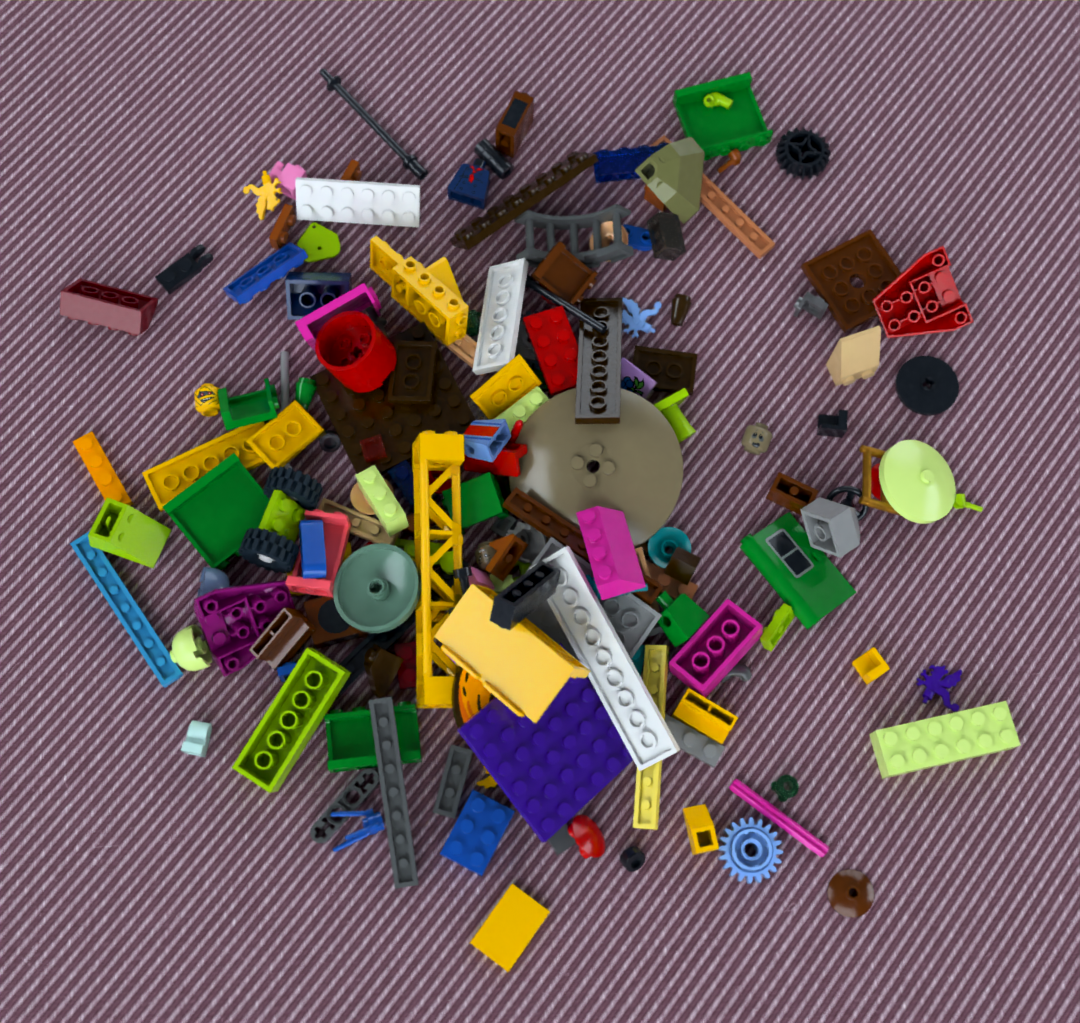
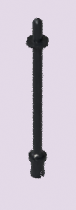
(409, 161)

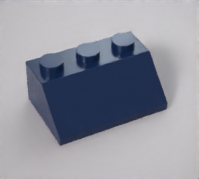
(313, 290)

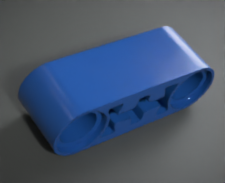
(312, 549)

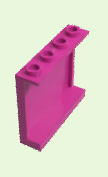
(354, 300)

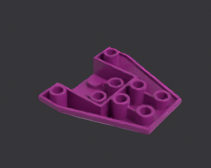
(236, 619)

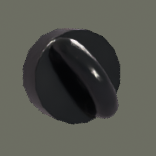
(329, 441)
(632, 858)

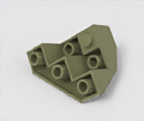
(676, 176)

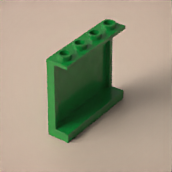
(719, 128)
(219, 511)

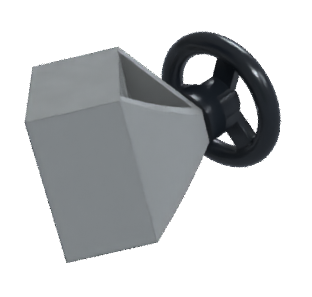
(834, 525)

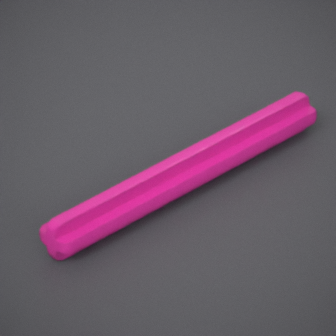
(779, 818)

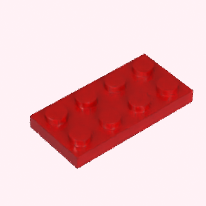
(554, 348)

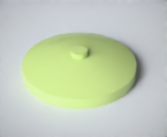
(917, 481)

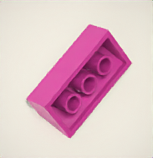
(610, 551)

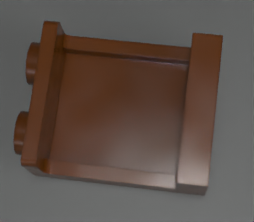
(564, 274)

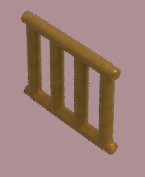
(866, 498)

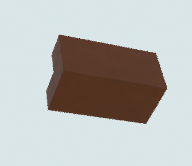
(283, 637)

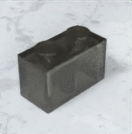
(666, 236)

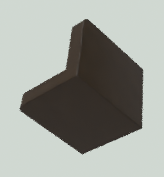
(682, 565)

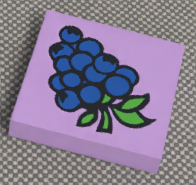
(635, 380)

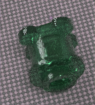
(473, 323)
(782, 793)

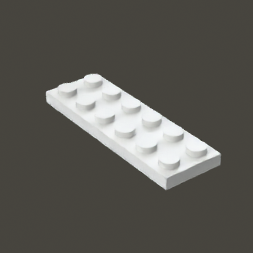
(357, 202)
(500, 316)

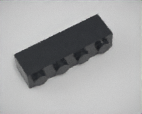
(524, 595)

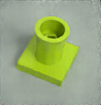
(675, 417)

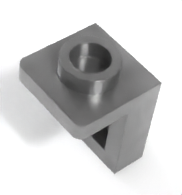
(812, 304)

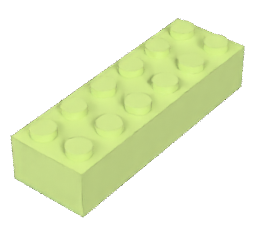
(944, 739)

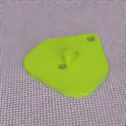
(319, 243)

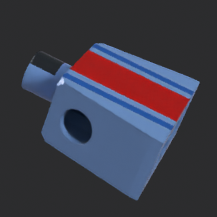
(485, 438)

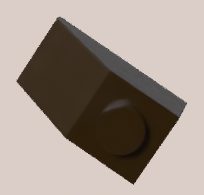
(381, 669)

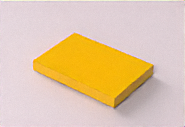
(505, 388)
(285, 436)
(510, 927)

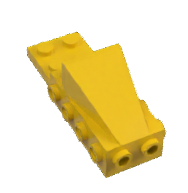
(424, 292)

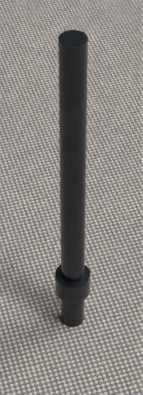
(566, 305)

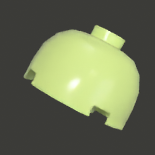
(190, 649)

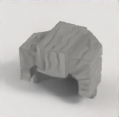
(532, 537)

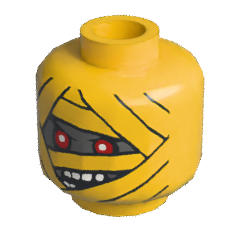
(207, 400)

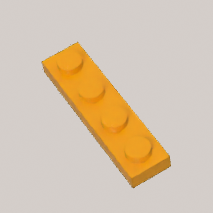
(101, 468)

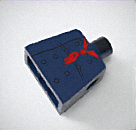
(470, 184)

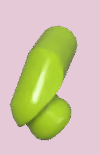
(716, 99)

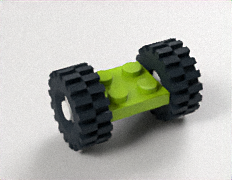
(274, 541)

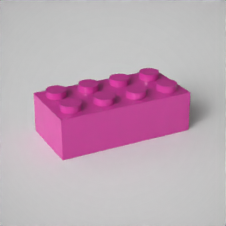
(716, 648)

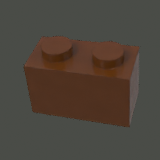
(791, 493)

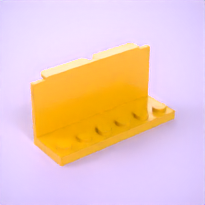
(515, 665)

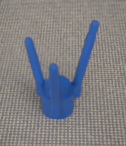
(371, 825)

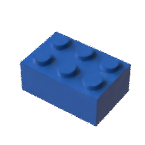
(477, 833)

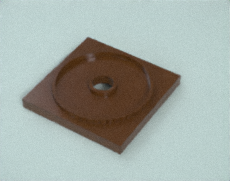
(856, 258)

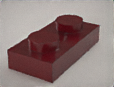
(408, 670)

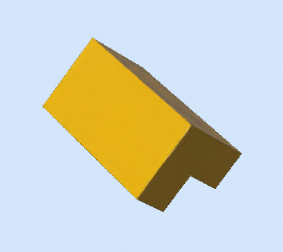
(704, 716)

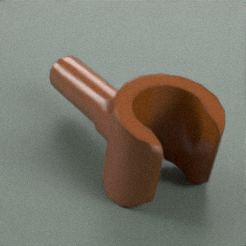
(735, 159)

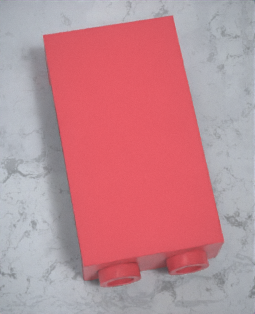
(336, 535)

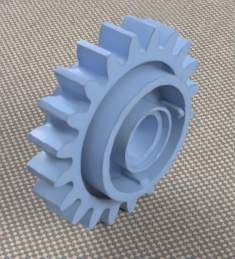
(764, 850)

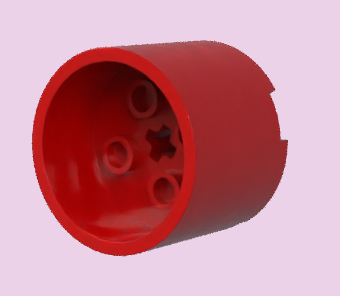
(355, 351)

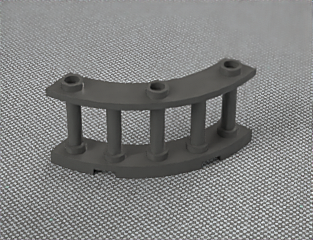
(613, 252)

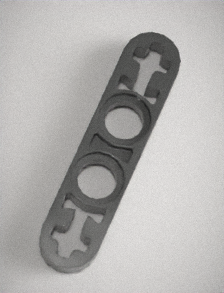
(342, 803)

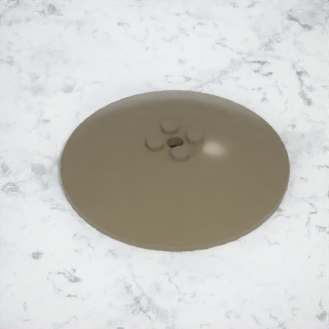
(636, 459)

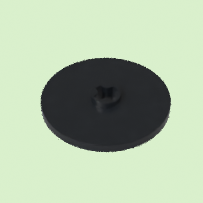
(920, 399)

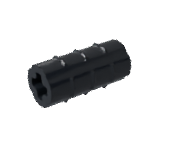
(493, 159)

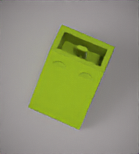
(128, 533)

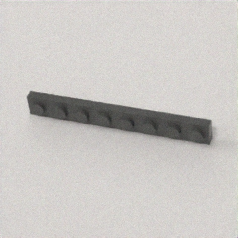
(393, 792)

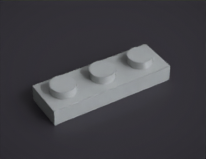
(694, 742)

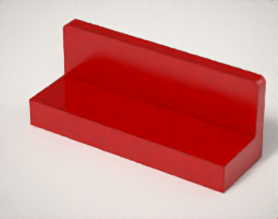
(505, 463)

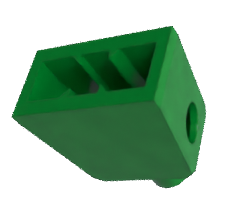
(679, 617)

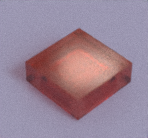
(373, 448)

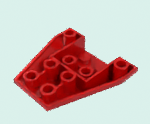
(922, 299)

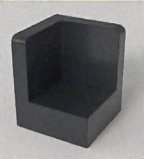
(832, 425)

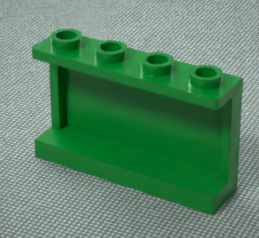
(352, 738)

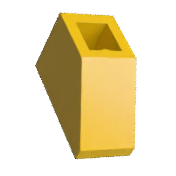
(700, 829)

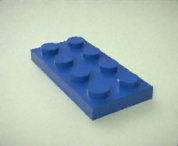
(265, 273)

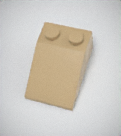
(855, 357)

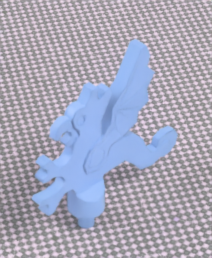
(638, 320)

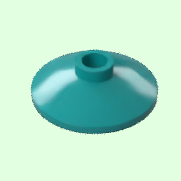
(664, 538)

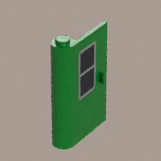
(797, 571)

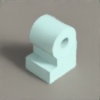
(197, 738)

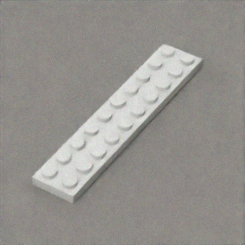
(609, 664)

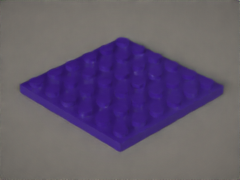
(551, 764)

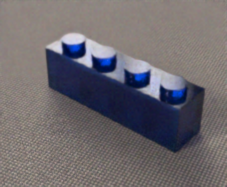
(622, 163)

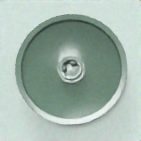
(377, 588)

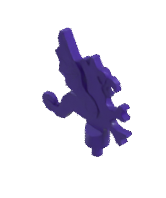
(936, 685)

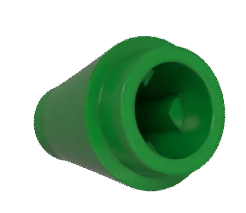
(305, 391)

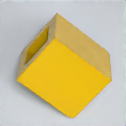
(870, 665)

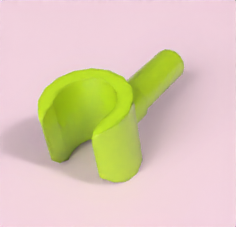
(960, 502)

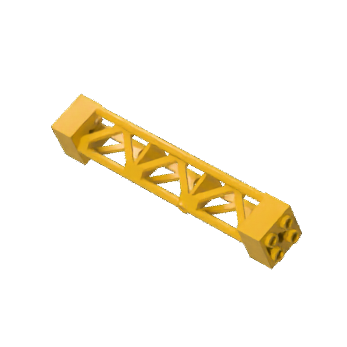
(445, 454)

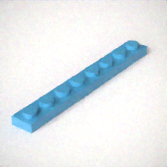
(127, 611)

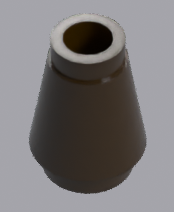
(679, 309)

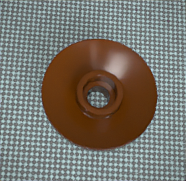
(839, 895)

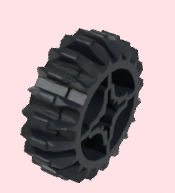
(814, 158)

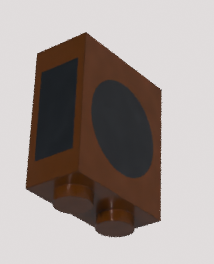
(514, 124)
(328, 623)

